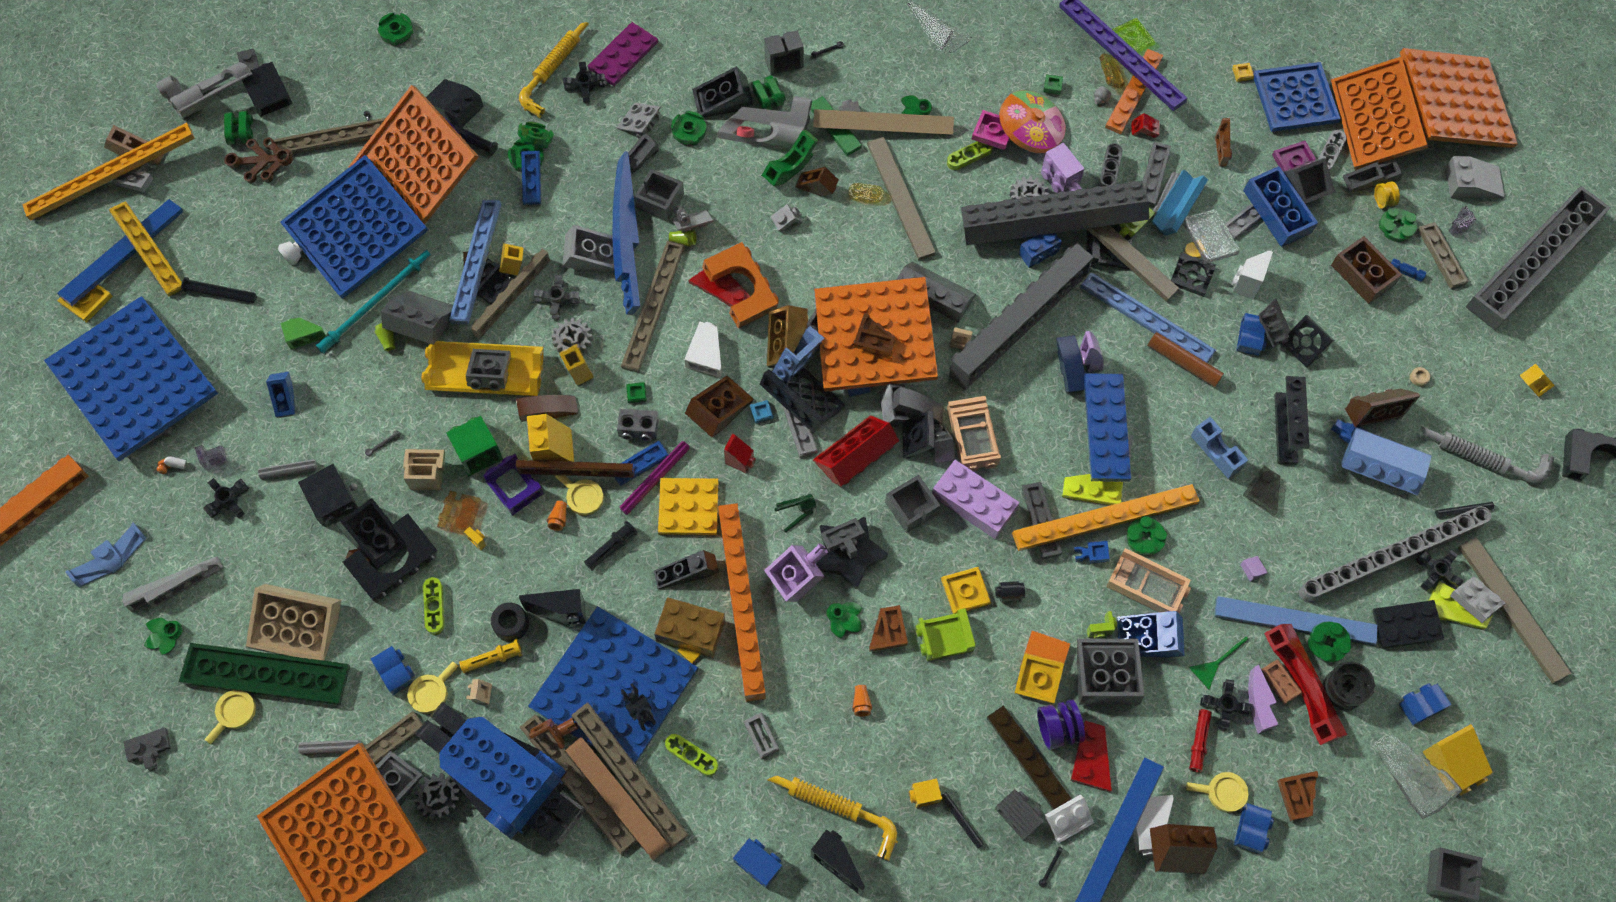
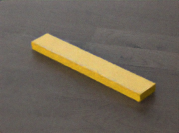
(146, 248)

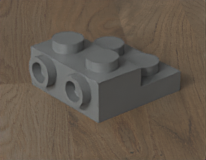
(488, 369)

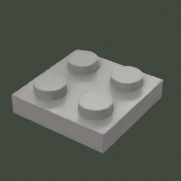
(1477, 599)

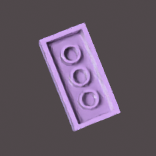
(975, 499)

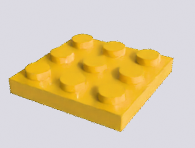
(688, 506)

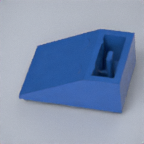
(1157, 633)

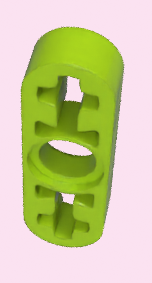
(964, 161)
(427, 600)
(707, 758)

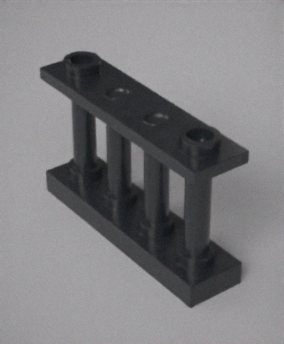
(1291, 420)

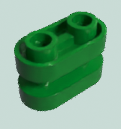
(772, 86)
(245, 132)

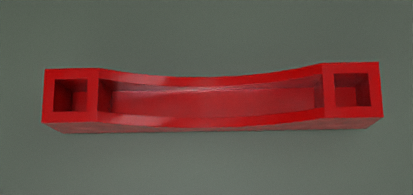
(1321, 712)

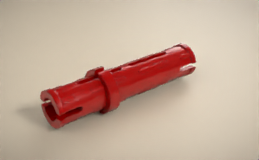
(1199, 746)

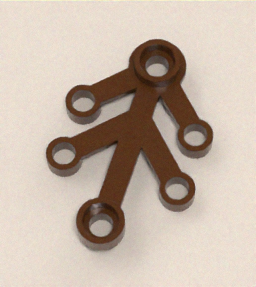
(261, 160)

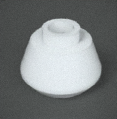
(290, 252)

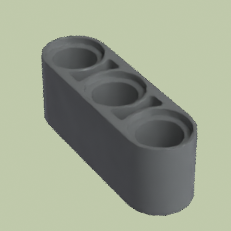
(1110, 162)

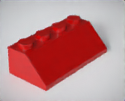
(856, 450)

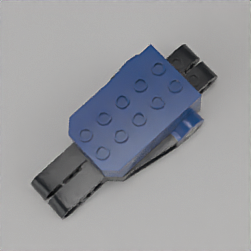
(500, 775)

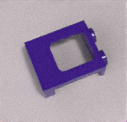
(523, 498)

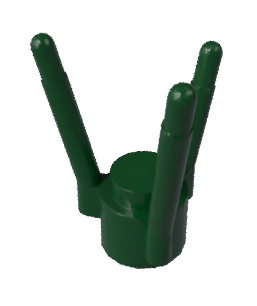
(804, 503)

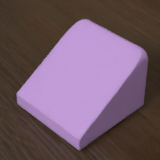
(1253, 568)

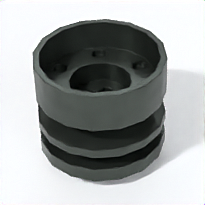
(1356, 678)

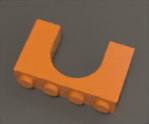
(739, 260)

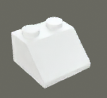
(1251, 275)

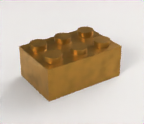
(690, 627)

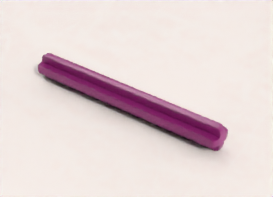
(647, 485)

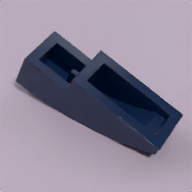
(1071, 363)

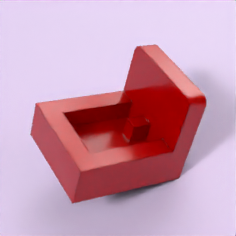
(1146, 125)

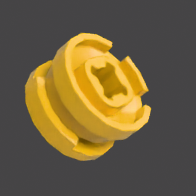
(1387, 194)

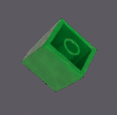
(474, 445)

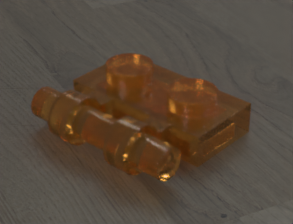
(465, 514)

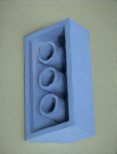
(1386, 461)

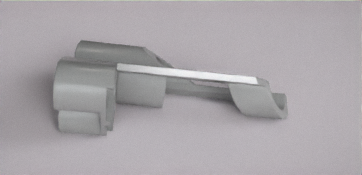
(193, 99)
(784, 125)

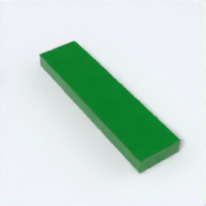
(843, 137)

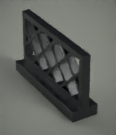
(1094, 248)
(793, 400)

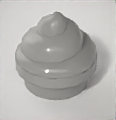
(1102, 95)

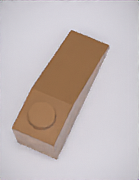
(122, 141)

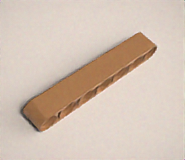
(617, 799)

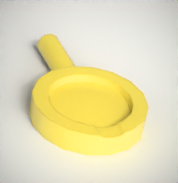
(583, 496)
(429, 691)
(232, 711)
(1226, 791)

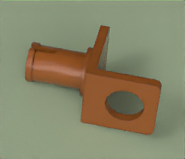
(556, 731)

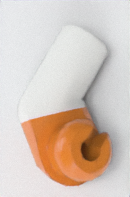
(169, 462)

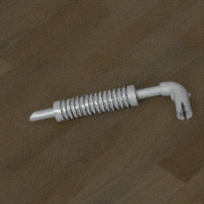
(1489, 458)

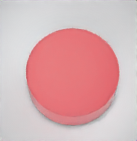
(744, 131)

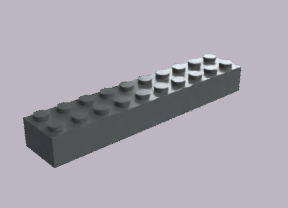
(1055, 213)
(1537, 257)
(1020, 316)

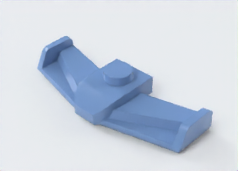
(107, 557)

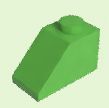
(301, 332)

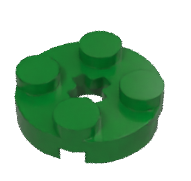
(397, 36)
(535, 134)
(689, 136)
(514, 154)
(1405, 218)
(1147, 547)
(1341, 643)

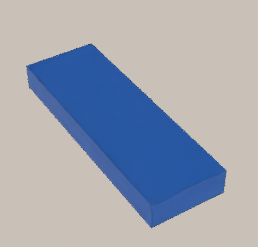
(531, 177)
(644, 460)

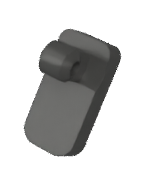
(642, 151)

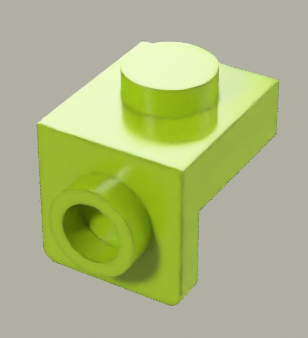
(1101, 630)

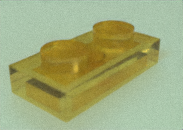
(1111, 71)

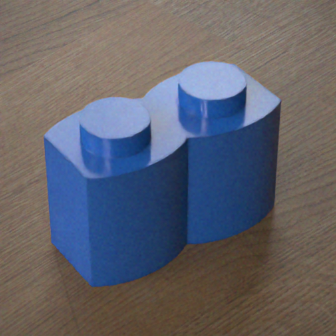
(1251, 335)
(393, 670)
(1425, 703)
(1253, 828)

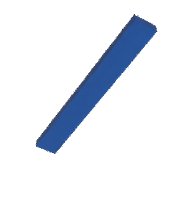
(117, 255)
(1121, 832)

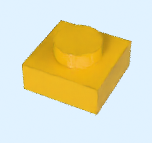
(475, 537)

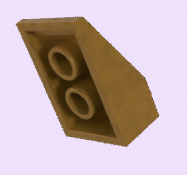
(785, 331)

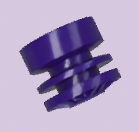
(1065, 723)

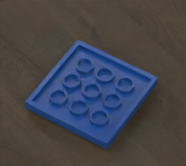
(1296, 96)

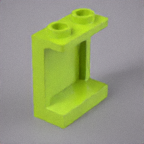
(945, 635)

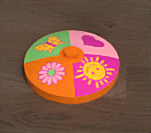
(1032, 121)

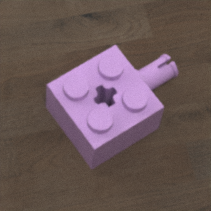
(1062, 169)
(796, 571)

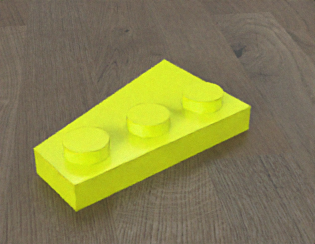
(1084, 489)
(1451, 610)

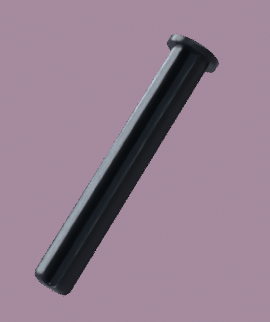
(490, 147)
(217, 290)

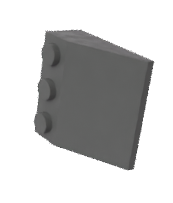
(416, 316)
(1109, 672)

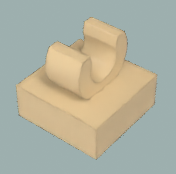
(960, 338)
(480, 691)

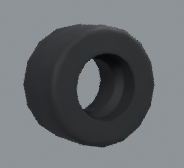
(515, 632)

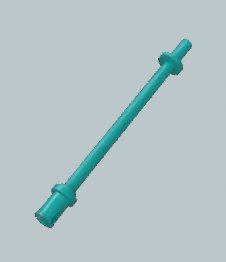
(334, 336)

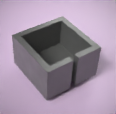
(784, 52)
(1311, 180)
(662, 194)
(912, 503)
(1450, 875)

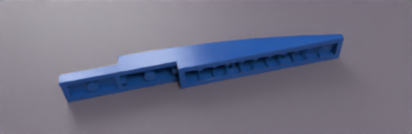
(625, 235)

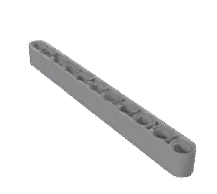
(1387, 558)

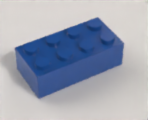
(1280, 206)

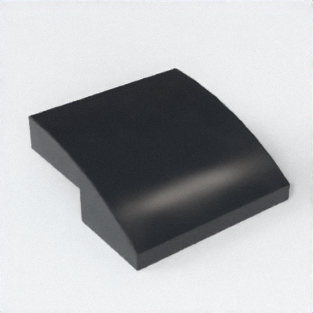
(493, 282)

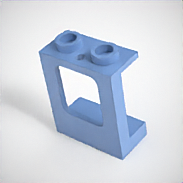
(804, 354)

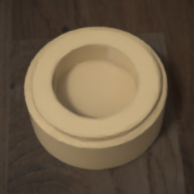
(1420, 376)

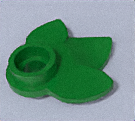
(912, 105)
(846, 620)
(161, 635)

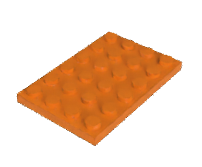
(1379, 113)

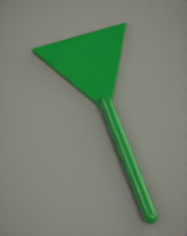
(1207, 671)

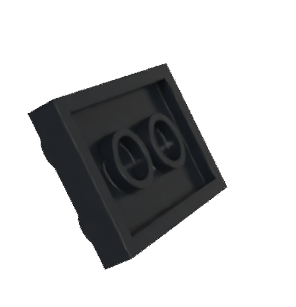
(1408, 624)

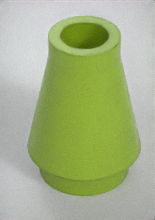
(685, 238)
(385, 337)

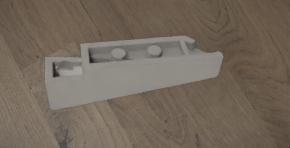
(169, 586)

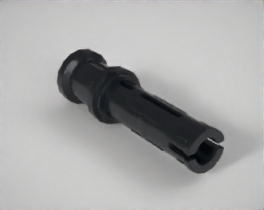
(617, 539)

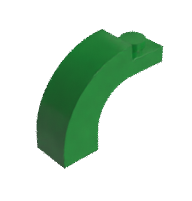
(783, 169)

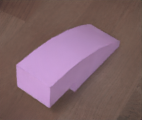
(1091, 352)
(1262, 699)

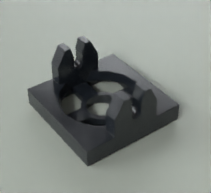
(1198, 289)
(1326, 341)

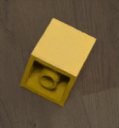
(549, 439)
(1461, 758)

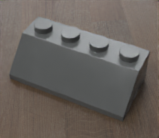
(942, 293)

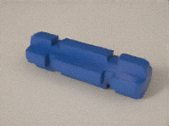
(1408, 270)

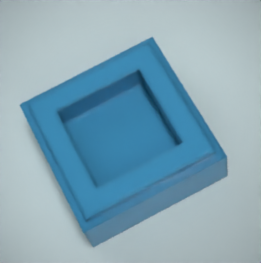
(761, 411)

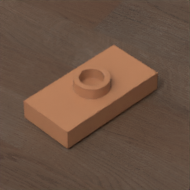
(1281, 681)

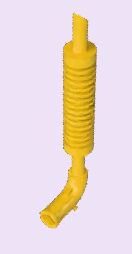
(548, 67)
(841, 806)

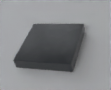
(918, 434)

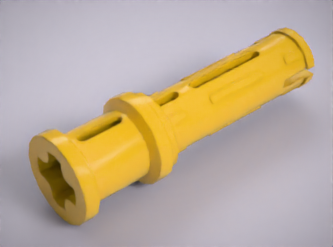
(500, 651)

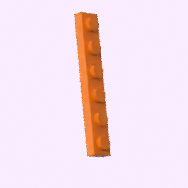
(1131, 97)

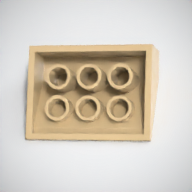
(292, 622)

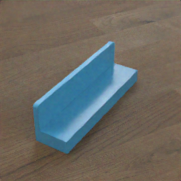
(1178, 203)

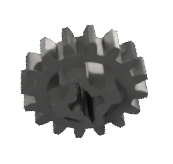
(432, 803)

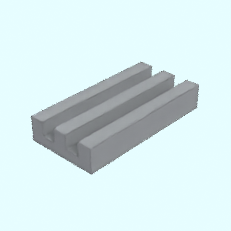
(768, 750)

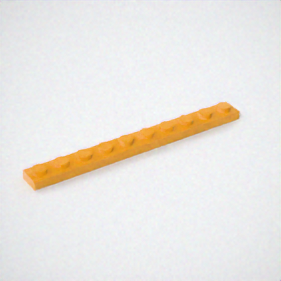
(107, 171)
(1105, 517)

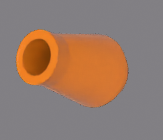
(557, 517)
(861, 703)

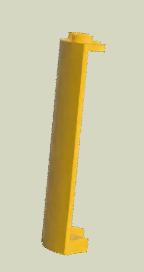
(450, 362)

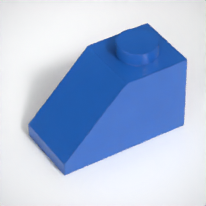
(281, 393)

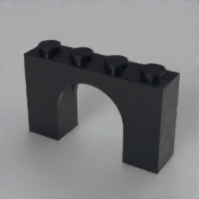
(1578, 451)
(376, 582)

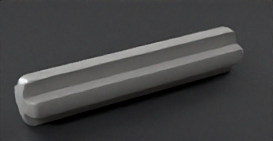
(1170, 183)
(287, 469)
(326, 746)

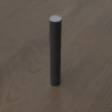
(1462, 509)
(962, 820)

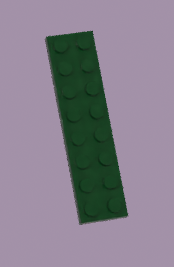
(264, 673)

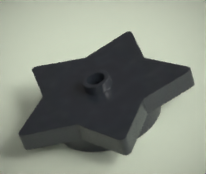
(852, 569)

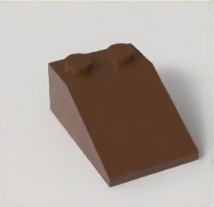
(718, 405)

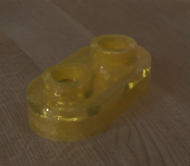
(865, 193)

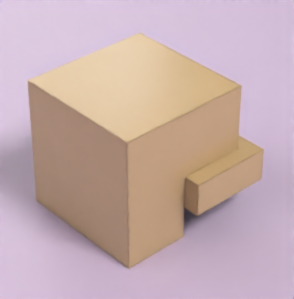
(424, 469)

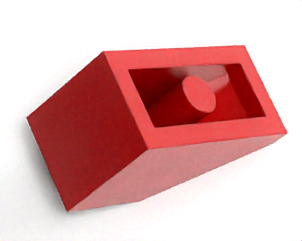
(738, 454)

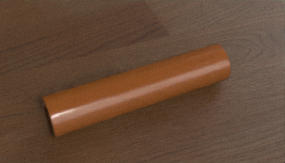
(1185, 359)

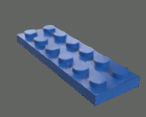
(1107, 427)

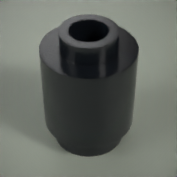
(1010, 591)

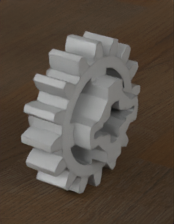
(1027, 188)
(580, 332)

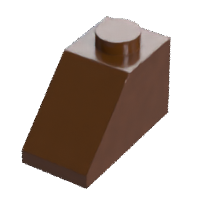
(818, 182)

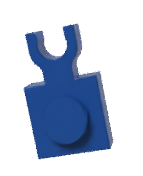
(1096, 552)

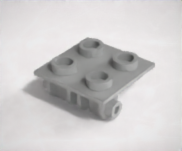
(640, 119)
(685, 221)

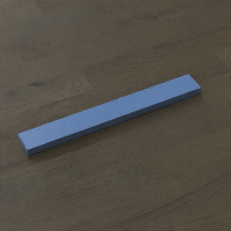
(475, 262)
(1145, 316)
(1300, 620)

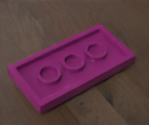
(623, 53)

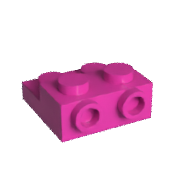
(990, 131)

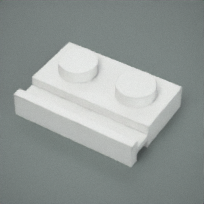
(1069, 818)

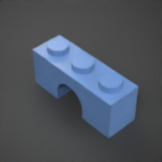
(1209, 438)

